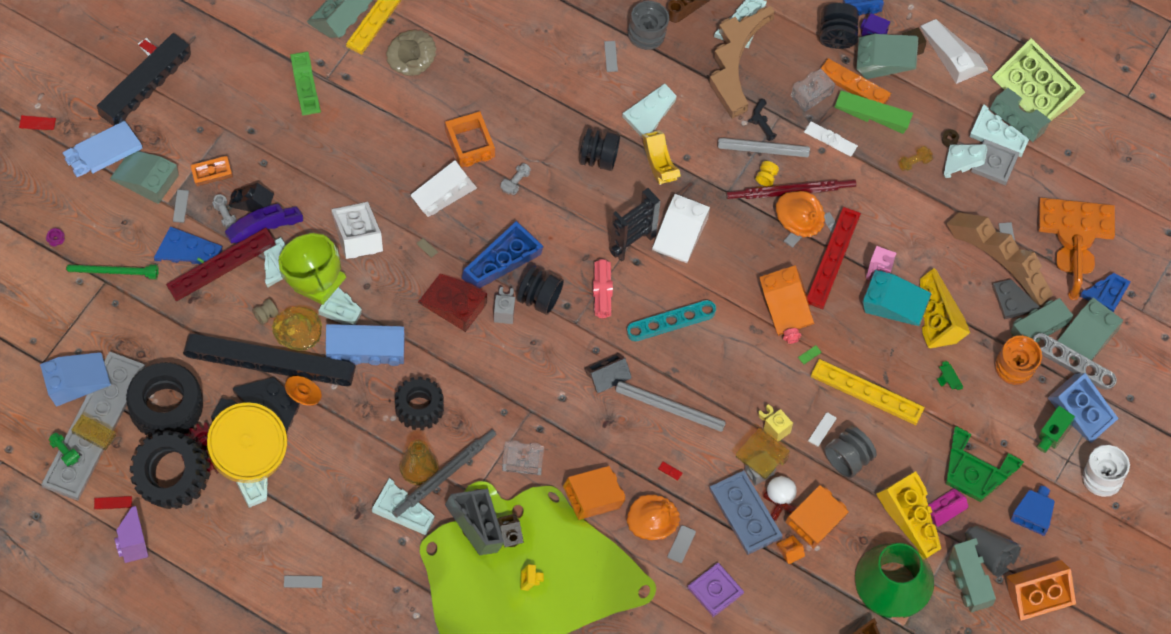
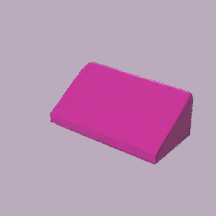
(947, 507)

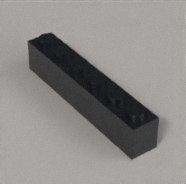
(144, 80)

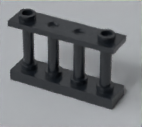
(635, 224)

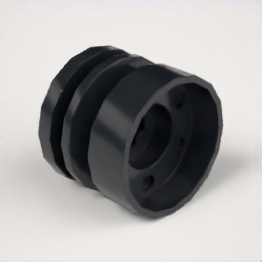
(839, 25)
(600, 148)
(543, 291)

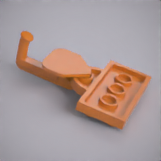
(1076, 229)

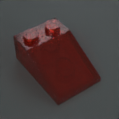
(454, 301)

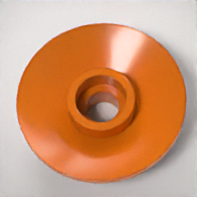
(303, 390)

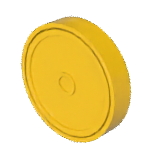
(247, 442)

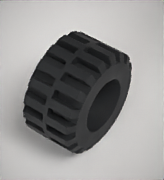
(419, 417)

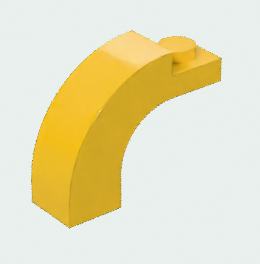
(659, 158)

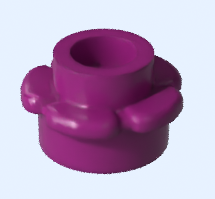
(55, 233)

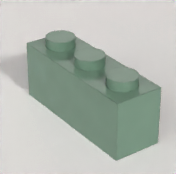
(1045, 320)

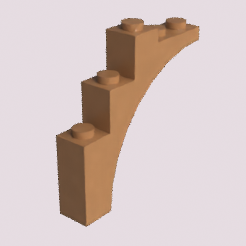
(728, 56)
(1002, 247)

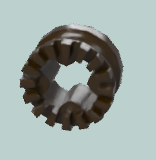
(947, 142)

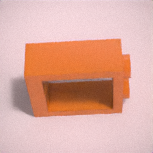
(465, 124)

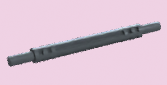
(445, 472)

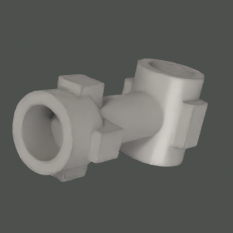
(511, 186)
(220, 205)

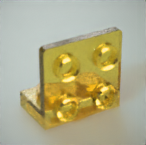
(763, 453)

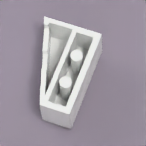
(443, 189)

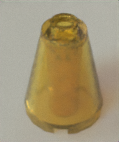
(418, 463)

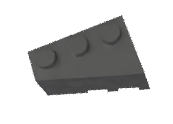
(477, 520)

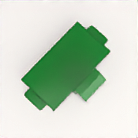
(949, 376)

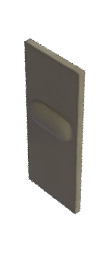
(427, 248)

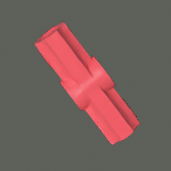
(602, 288)

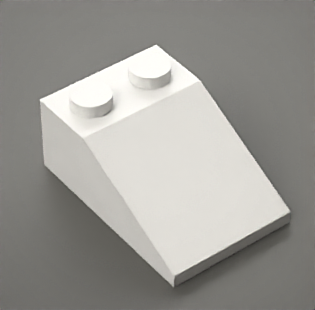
(681, 228)
(357, 230)

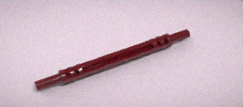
(780, 190)

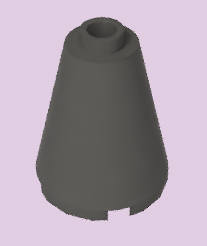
(994, 549)

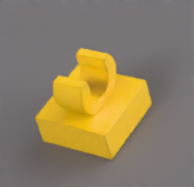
(530, 577)

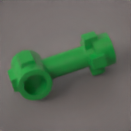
(70, 456)

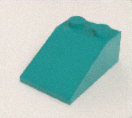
(895, 299)

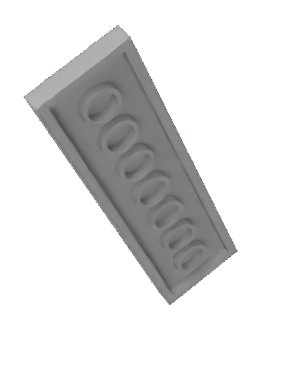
(103, 407)

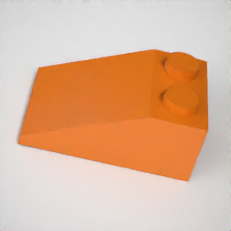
(787, 299)

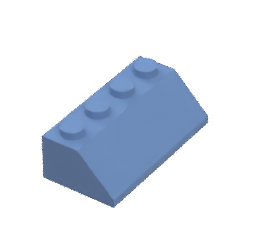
(366, 344)

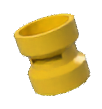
(767, 173)

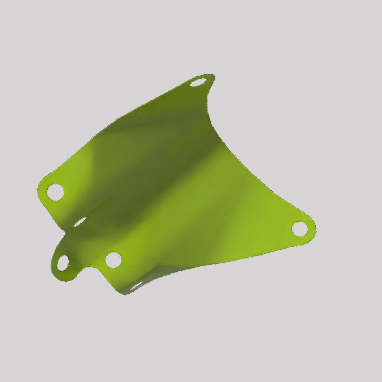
(581, 569)

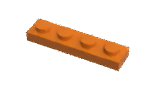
(854, 83)

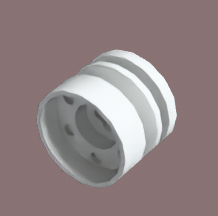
(1106, 470)

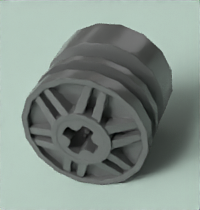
(648, 25)
(850, 452)

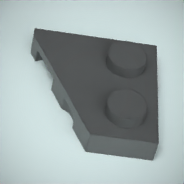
(1012, 299)

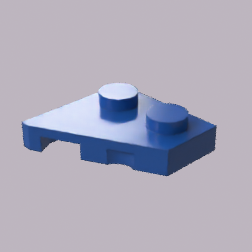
(1108, 291)

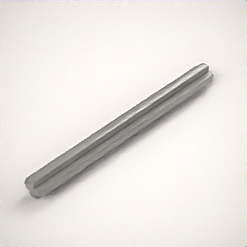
(670, 406)

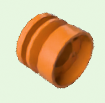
(1018, 360)

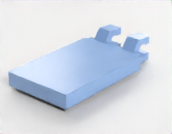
(102, 149)

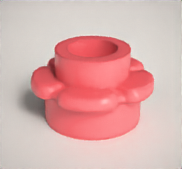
(792, 335)

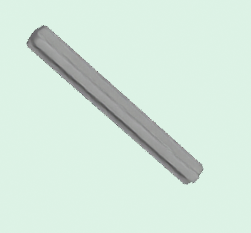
(763, 147)

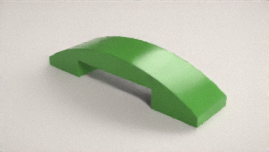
(305, 83)

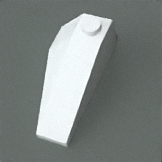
(956, 55)

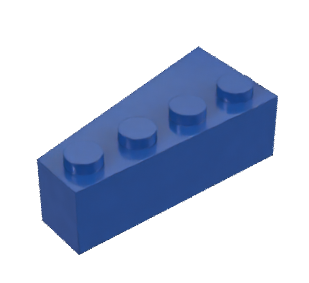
(504, 255)

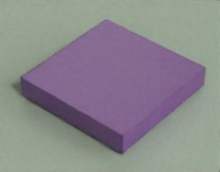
(715, 589)

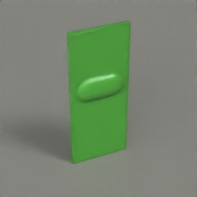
(810, 354)

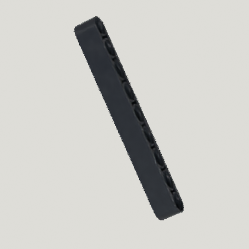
(269, 359)

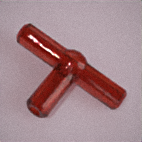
(779, 507)

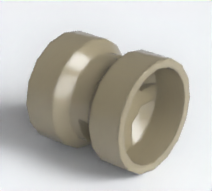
(264, 312)

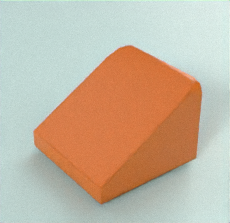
(791, 549)

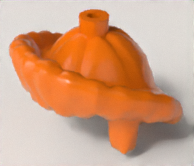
(800, 213)
(653, 517)

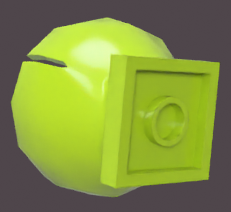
(311, 266)

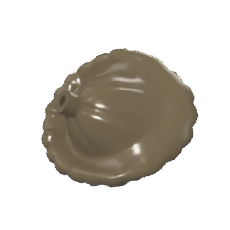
(411, 52)

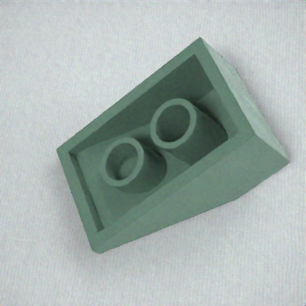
(886, 54)
(146, 175)
(1091, 330)

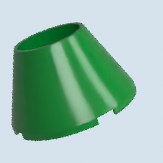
(891, 597)

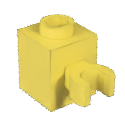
(776, 424)

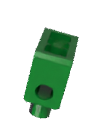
(1059, 426)

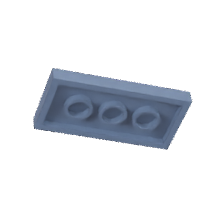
(745, 512)

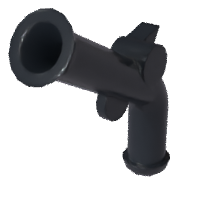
(761, 120)

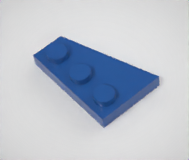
(186, 247)

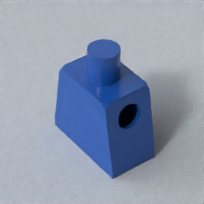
(1035, 511)

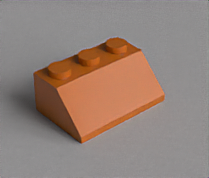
(1041, 589)

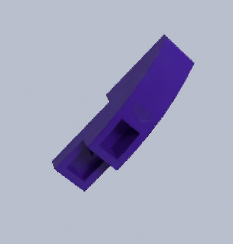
(267, 217)

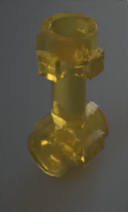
(923, 154)

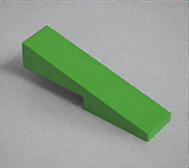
(869, 109)

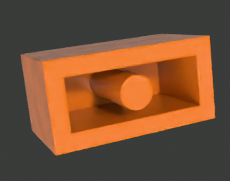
(211, 171)

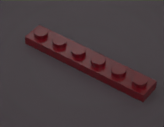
(221, 264)

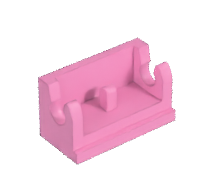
(882, 261)

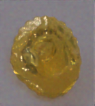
(297, 328)

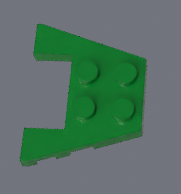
(973, 475)

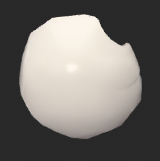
(781, 490)

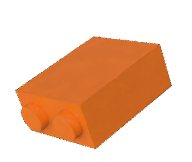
(594, 492)
(817, 516)

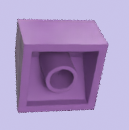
(130, 538)

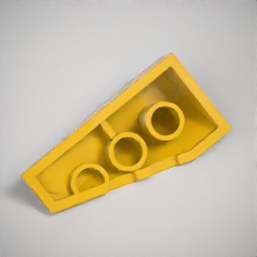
(942, 319)
(910, 510)

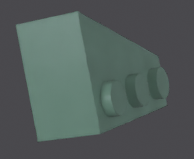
(970, 576)

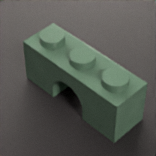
(1029, 124)

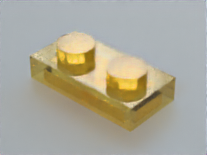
(93, 432)

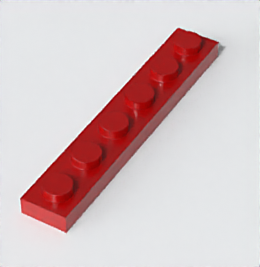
(833, 258)

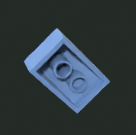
(74, 376)
(1087, 405)

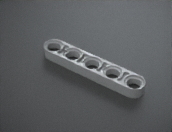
(1083, 362)

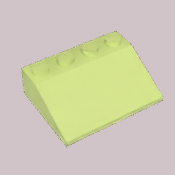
(1038, 81)

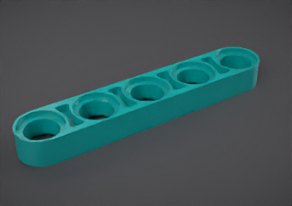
(664, 327)

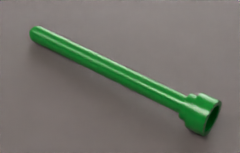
(149, 271)

